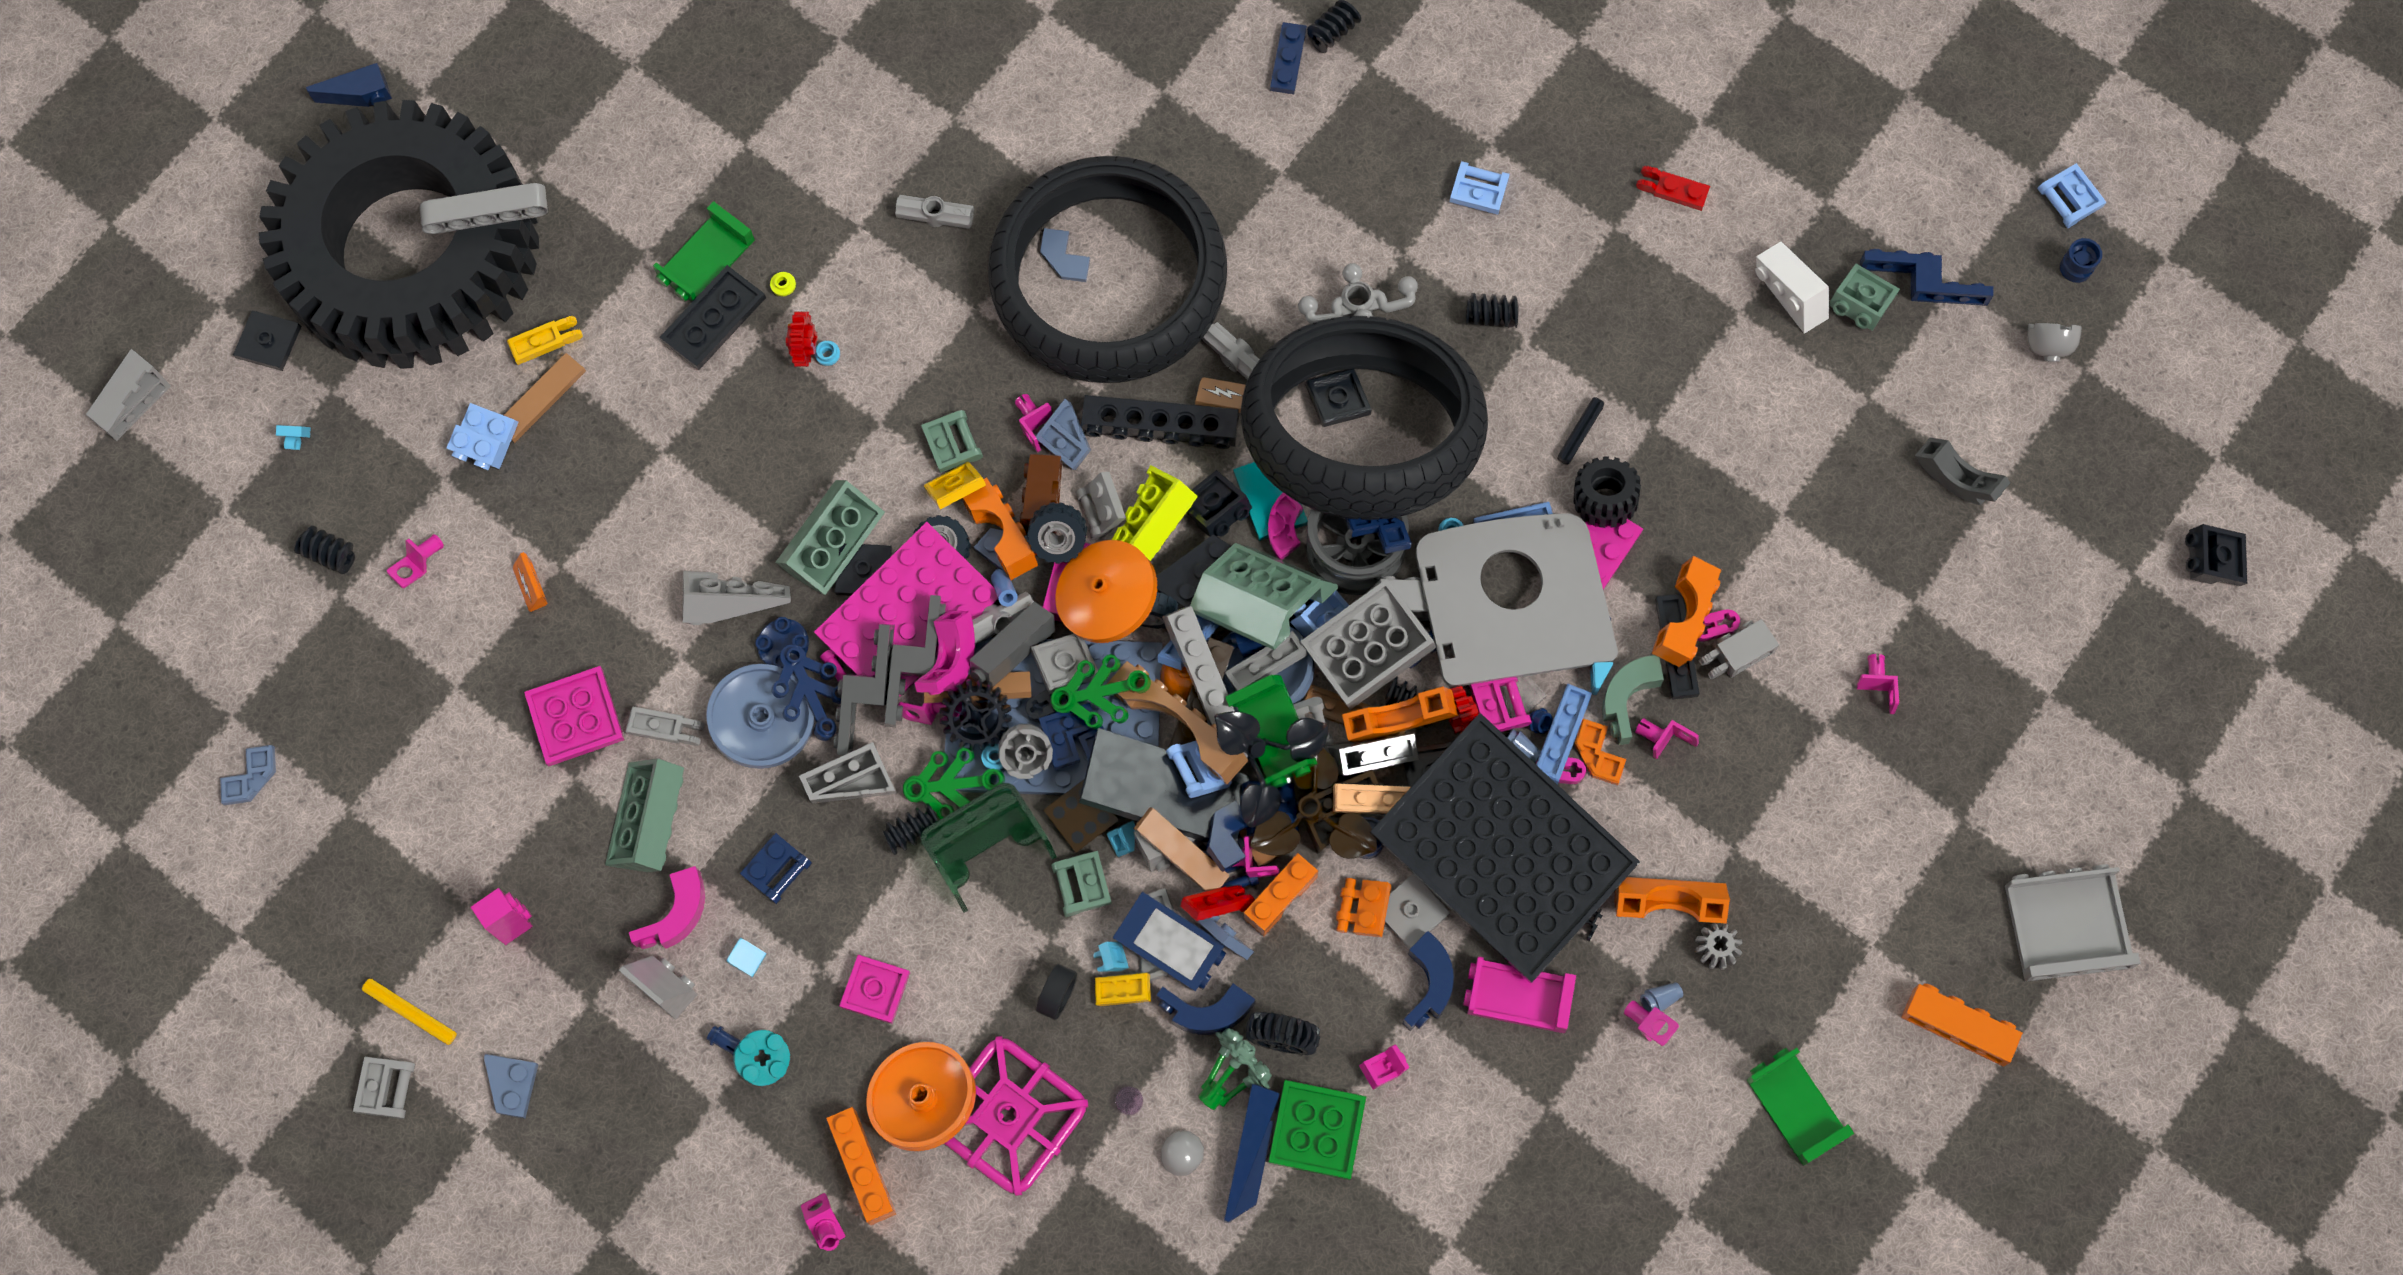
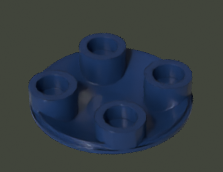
(779, 635)

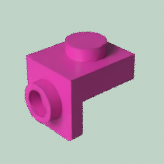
(1384, 1067)

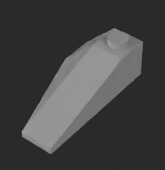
(713, 600)

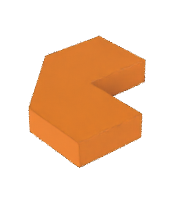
(1599, 763)

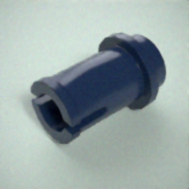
(723, 1039)

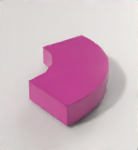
(1282, 526)

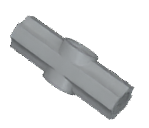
(920, 208)
(1232, 351)
(996, 617)

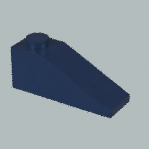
(354, 88)

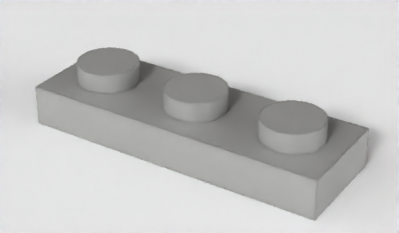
(1266, 662)

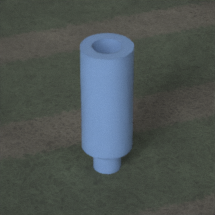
(1004, 588)

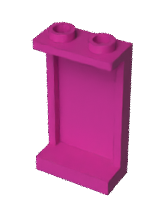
(1507, 996)

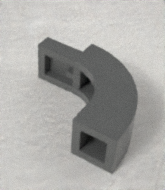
(1956, 475)

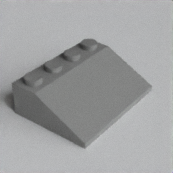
(1368, 644)

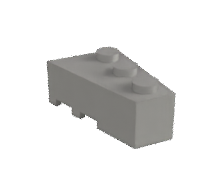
(849, 777)

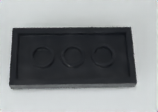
(712, 317)

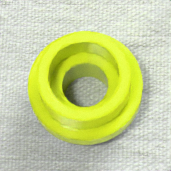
(784, 290)

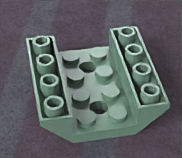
(1254, 599)

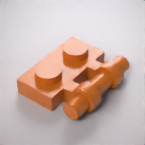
(1371, 908)

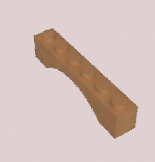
(1157, 699)

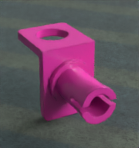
(1032, 418)
(415, 560)
(1879, 681)
(926, 712)
(1662, 736)
(1248, 863)
(1651, 1022)
(823, 1223)

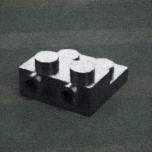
(1218, 505)
(2216, 555)

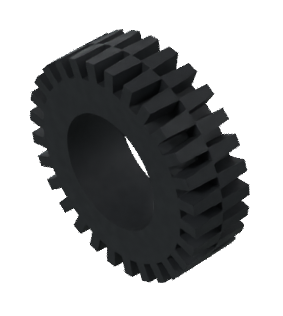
(346, 178)

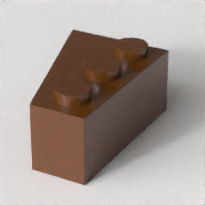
(1042, 485)

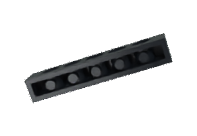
(1149, 412)

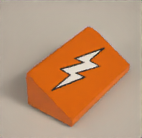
(529, 583)

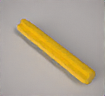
(409, 1011)

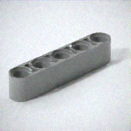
(483, 208)

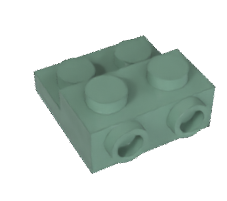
(1863, 297)

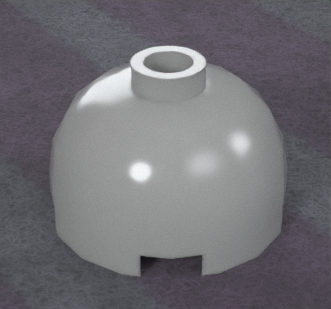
(2053, 340)
(1025, 751)

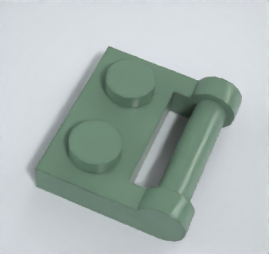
(944, 445)
(1090, 881)

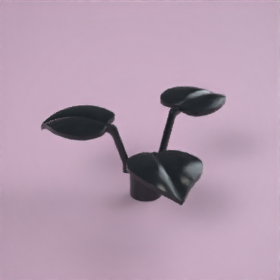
(1239, 733)

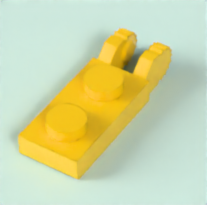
(543, 339)

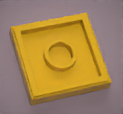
(954, 485)

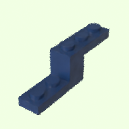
(1926, 277)

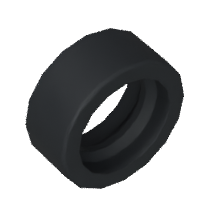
(1056, 991)

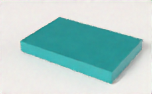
(1262, 496)

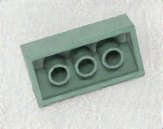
(839, 518)
(645, 815)

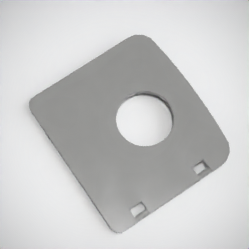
(1489, 643)

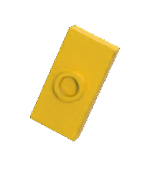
(1122, 989)

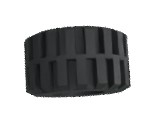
(1606, 475)

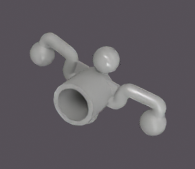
(1357, 289)

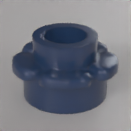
(1540, 720)

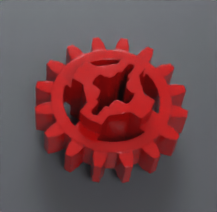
(801, 339)
(1465, 708)

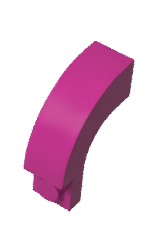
(956, 648)
(683, 916)

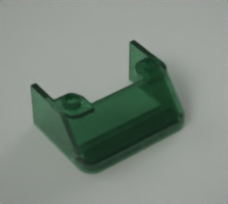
(976, 829)

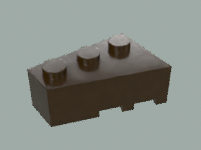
(1320, 830)

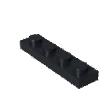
(1681, 679)

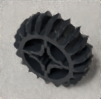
(985, 709)
(1283, 1033)

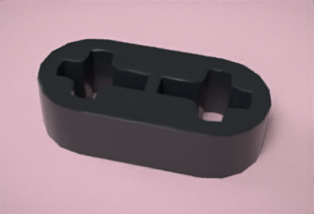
(1041, 699)

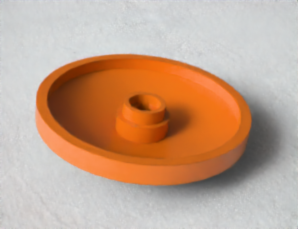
(1106, 591)
(921, 1096)

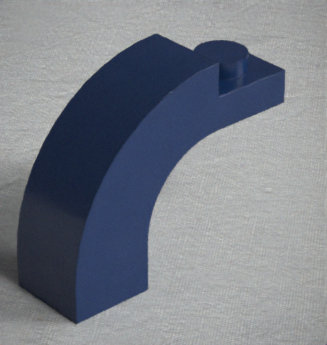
(1438, 968)
(1207, 1020)

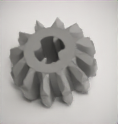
(1722, 956)

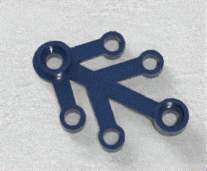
(807, 687)

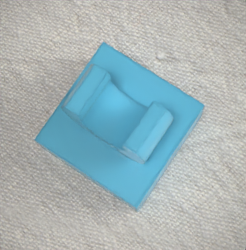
(293, 435)
(1112, 956)

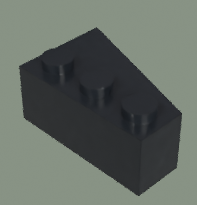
(1184, 575)

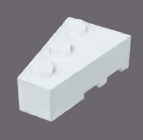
(1794, 286)

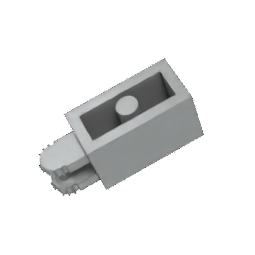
(1742, 649)

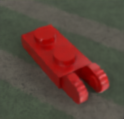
(1674, 188)
(1216, 902)

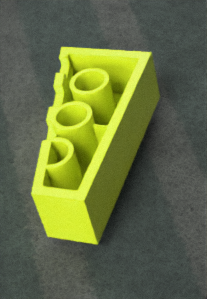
(1155, 512)

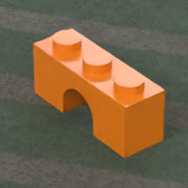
(1280, 893)

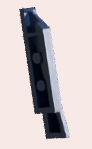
(1251, 1152)

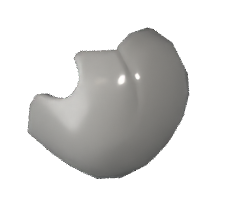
(1182, 1153)

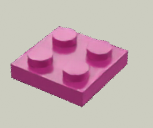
(875, 989)

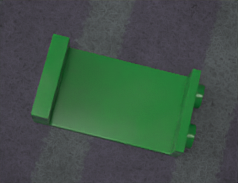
(705, 254)
(1275, 712)
(1797, 1106)

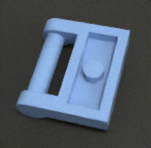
(2079, 192)
(1476, 193)
(1208, 781)

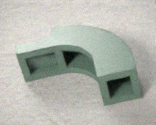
(1633, 677)

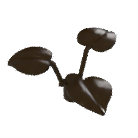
(1348, 840)

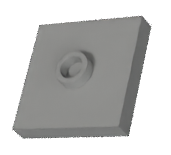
(1059, 660)
(1413, 911)

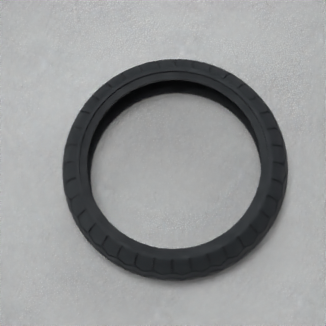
(1107, 179)
(1351, 488)

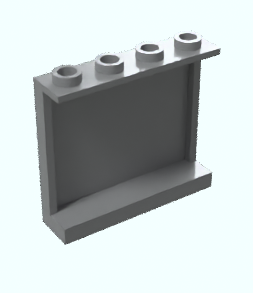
(2069, 923)

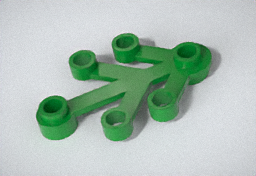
(1097, 691)
(947, 783)

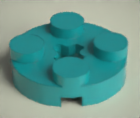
(774, 1067)

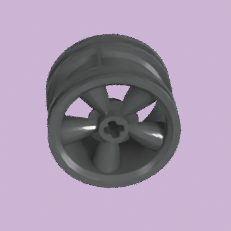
(1359, 576)

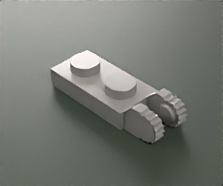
(662, 726)

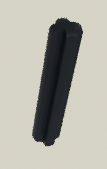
(1580, 431)

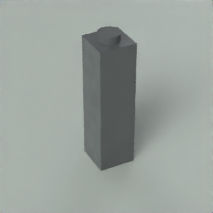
(1012, 645)

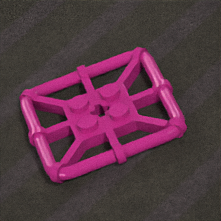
(1027, 1113)

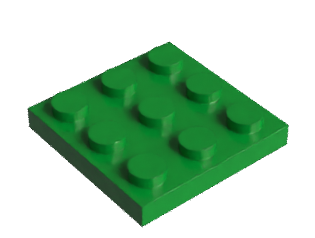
(1317, 1130)

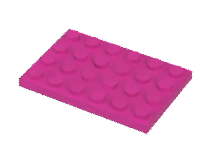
(901, 597)

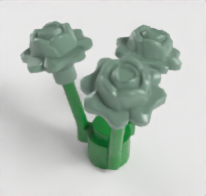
(1242, 1053)

